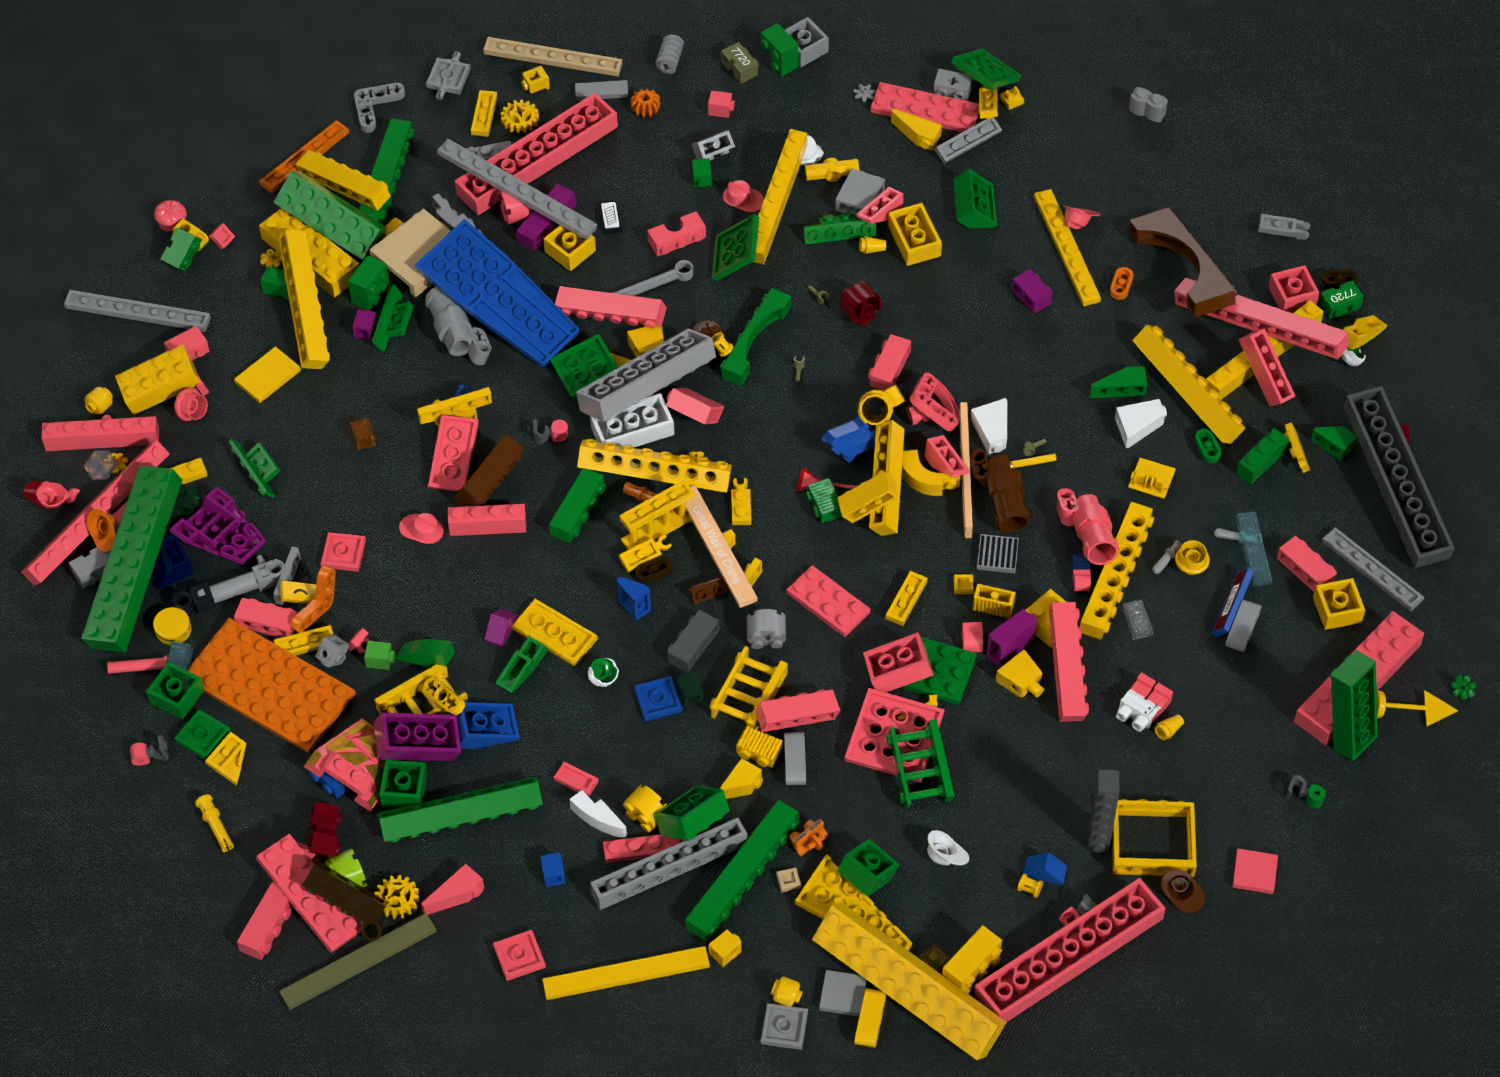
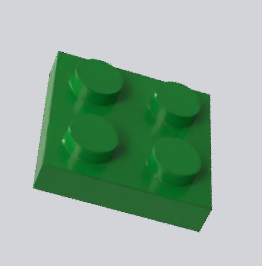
(202, 734)

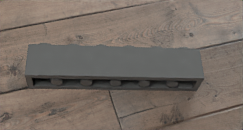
(1103, 811)

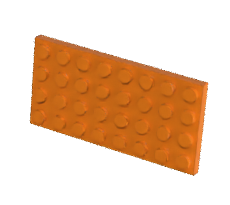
(270, 685)

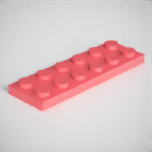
(947, 111)
(288, 869)

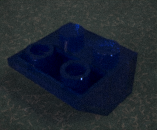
(171, 563)

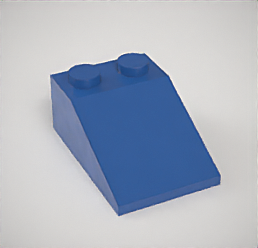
(486, 725)

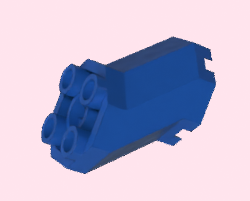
(851, 438)

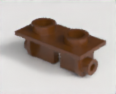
(708, 590)

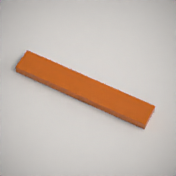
(320, 144)

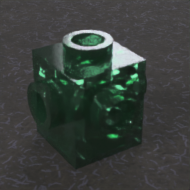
(187, 501)

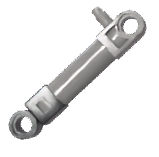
(205, 596)

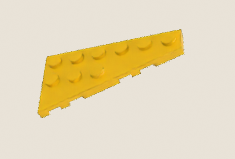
(829, 888)

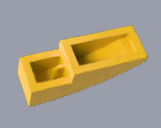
(1364, 330)

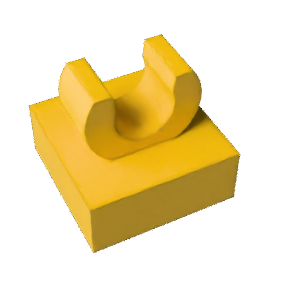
(1012, 98)

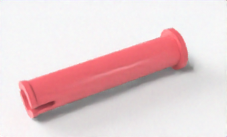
(137, 665)

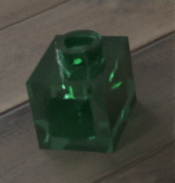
(690, 689)

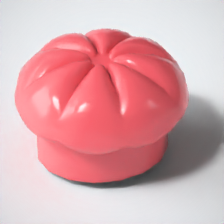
(169, 214)
(190, 405)

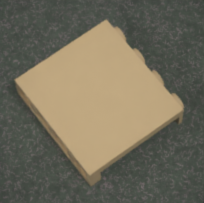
(407, 246)

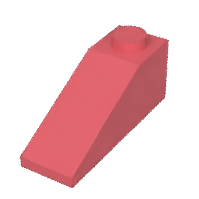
(878, 209)
(943, 457)
(455, 891)

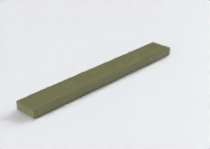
(357, 961)

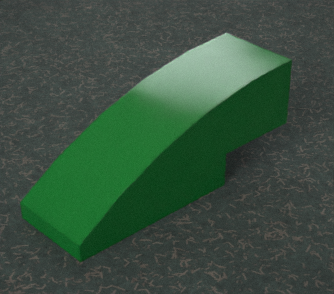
(426, 652)
(522, 664)

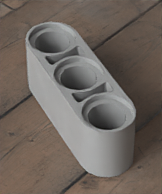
(1243, 625)
(795, 758)

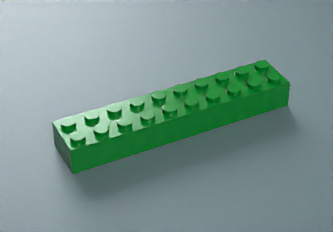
(132, 559)

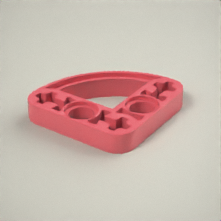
(921, 398)

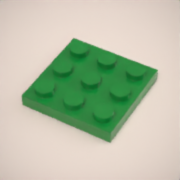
(986, 69)
(735, 247)
(583, 364)
(950, 672)

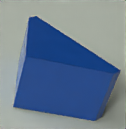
(1045, 868)

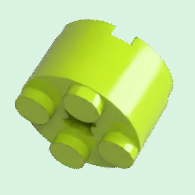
(347, 866)

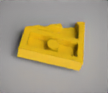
(228, 758)

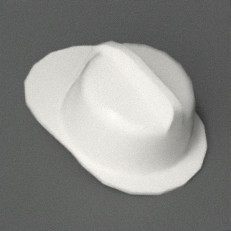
(945, 850)

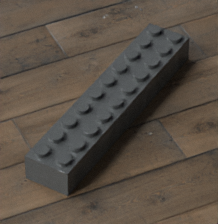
(1398, 477)

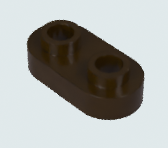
(1338, 277)
(653, 570)

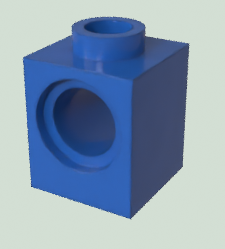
(552, 869)

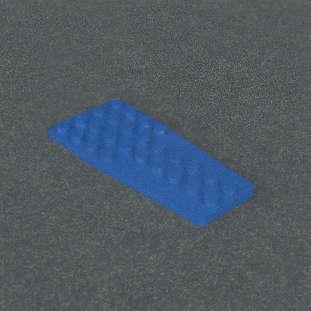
(497, 293)

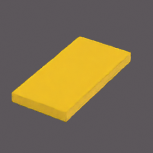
(555, 631)

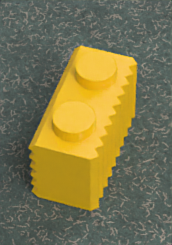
(994, 601)
(759, 747)

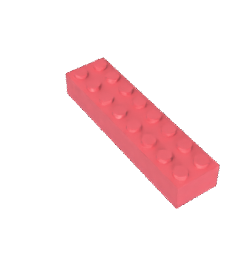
(1387, 645)

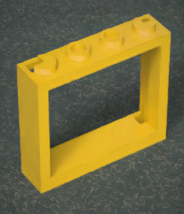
(1154, 867)

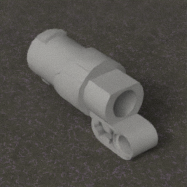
(455, 329)

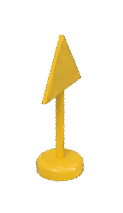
(1434, 708)

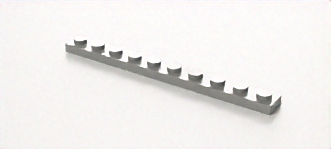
(517, 189)

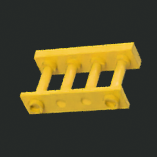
(653, 508)
(412, 687)
(768, 688)

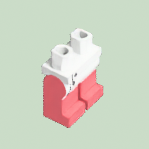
(1144, 702)

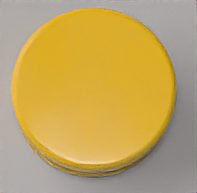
(172, 625)

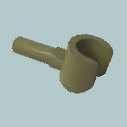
(824, 294)
(798, 365)
(1029, 447)

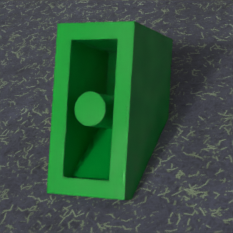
(1335, 440)

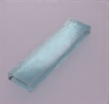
(1254, 548)

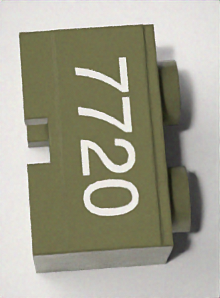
(740, 61)

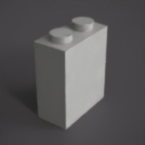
(858, 191)

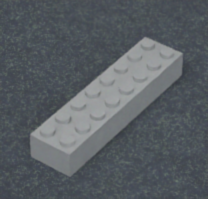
(646, 374)

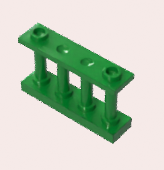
(935, 751)

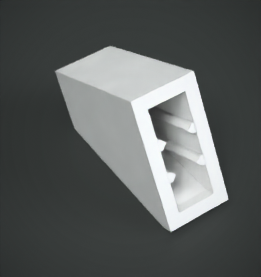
(1139, 420)
(991, 425)

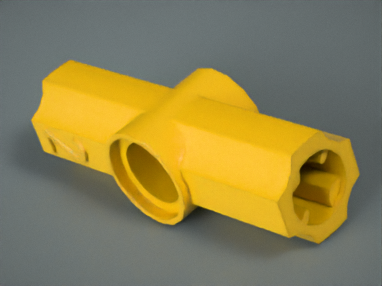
(830, 169)

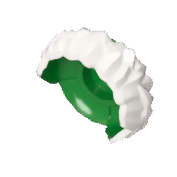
(1353, 357)
(603, 672)

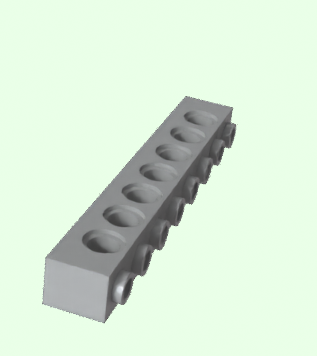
(668, 863)

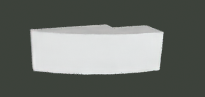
(597, 815)

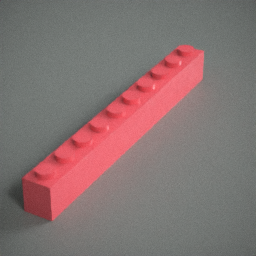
(1276, 322)
(77, 529)

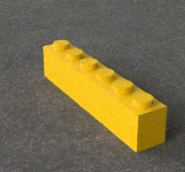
(344, 180)
(888, 459)

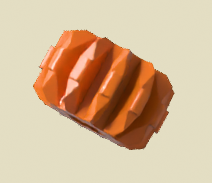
(645, 102)

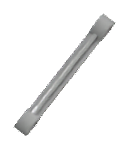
(660, 279)

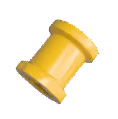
(721, 344)
(1030, 885)

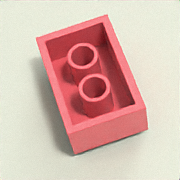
(898, 663)

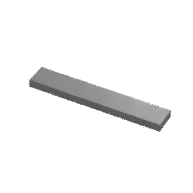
(1373, 569)

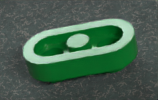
(1209, 447)

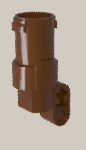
(1004, 489)

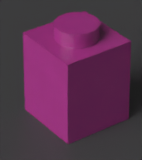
(364, 324)

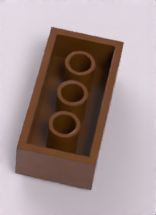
(490, 473)

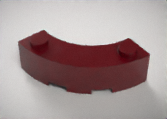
(323, 825)

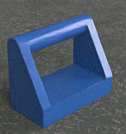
(639, 601)

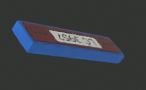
(1232, 602)

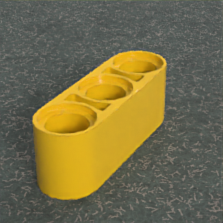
(870, 1018)

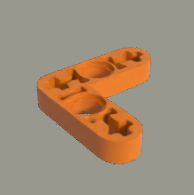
(321, 603)

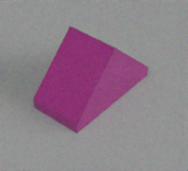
(500, 627)

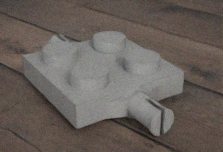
(448, 75)

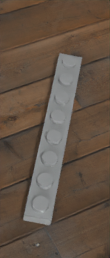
(137, 310)

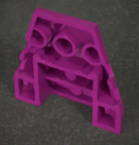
(220, 529)

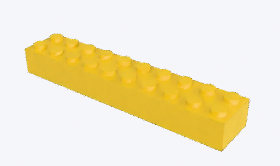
(909, 981)

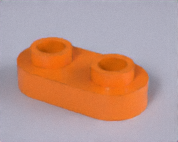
(1120, 287)

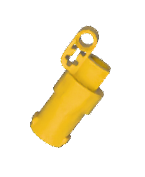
(890, 397)

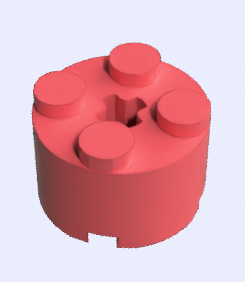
(512, 209)

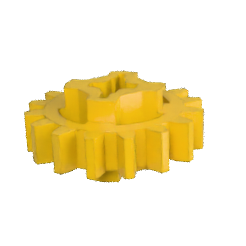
(519, 116)
(398, 893)

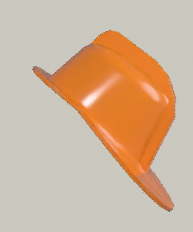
(102, 528)

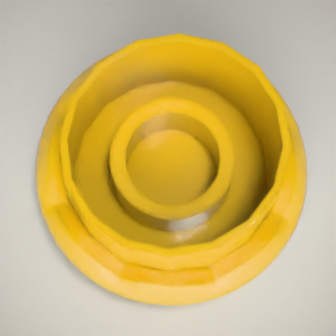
(1192, 558)

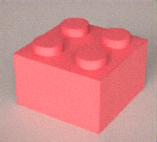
(1293, 288)

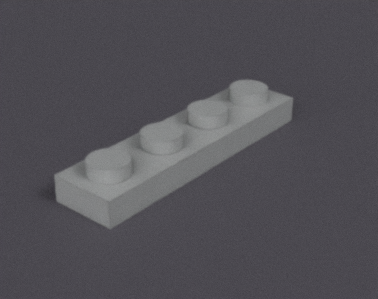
(968, 140)

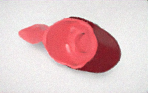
(48, 495)

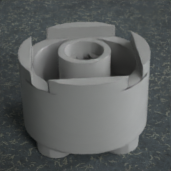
(766, 629)

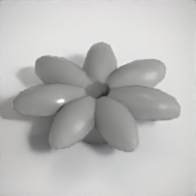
(864, 92)

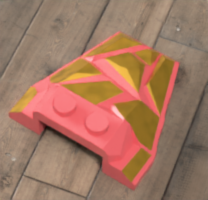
(352, 761)

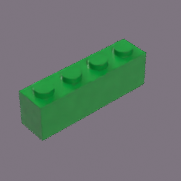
(577, 505)

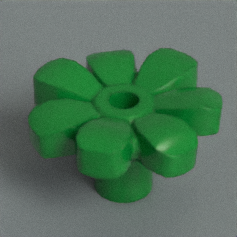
(1463, 687)

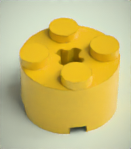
(642, 806)

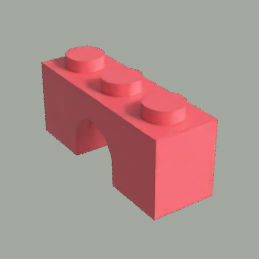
(664, 241)

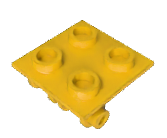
(1151, 478)

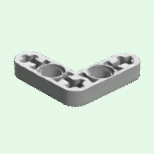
(367, 102)

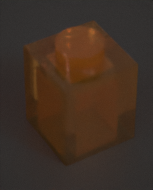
(362, 433)

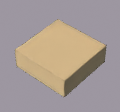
(788, 879)

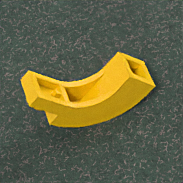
(923, 480)

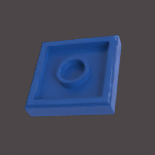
(658, 698)

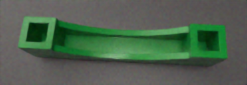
(773, 307)

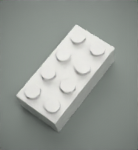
(637, 424)

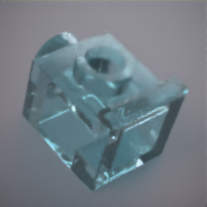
(180, 655)

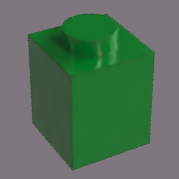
(701, 173)

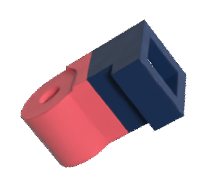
(1081, 573)

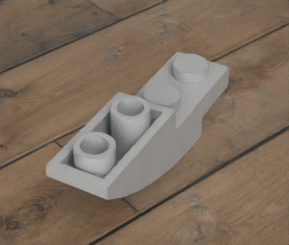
(446, 215)

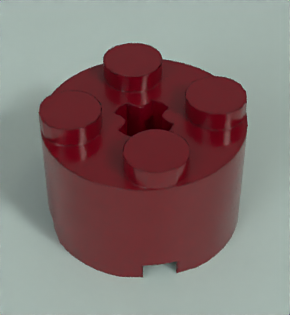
(860, 303)

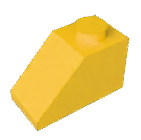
(742, 780)

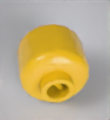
(98, 400)
(786, 991)

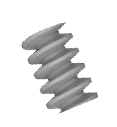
(669, 54)

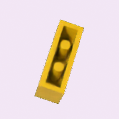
(868, 497)

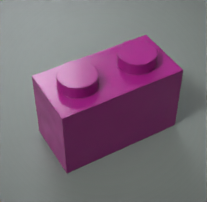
(1032, 291)

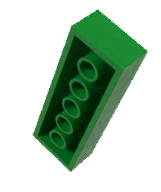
(329, 214)
(1354, 705)

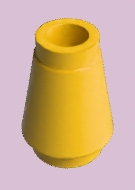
(871, 245)
(1168, 727)

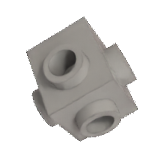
(332, 651)

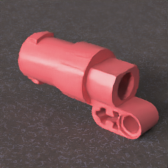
(1091, 525)

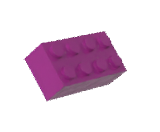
(417, 737)

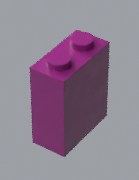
(1011, 637)

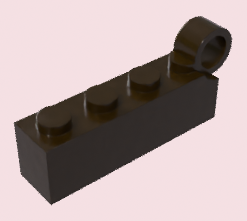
(348, 896)

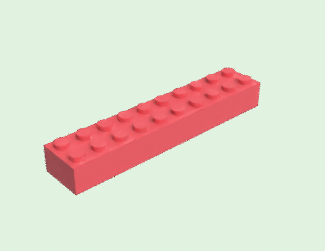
(542, 150)
(1070, 951)

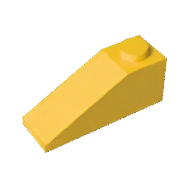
(918, 130)

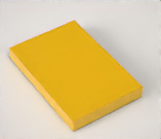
(267, 374)

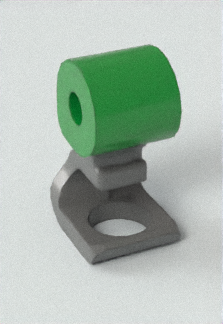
(1314, 794)

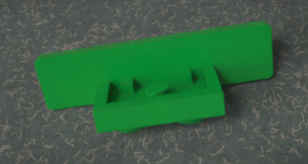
(838, 228)
(393, 318)
(259, 464)

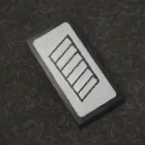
(610, 217)

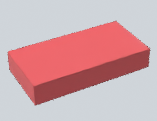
(576, 779)

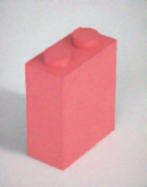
(694, 405)

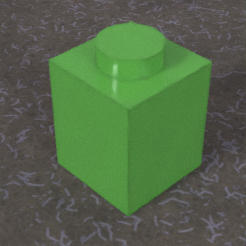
(379, 655)

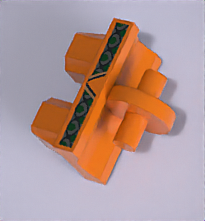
(810, 838)

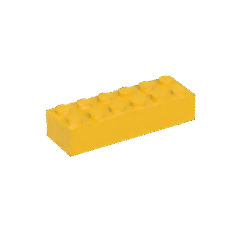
(329, 262)

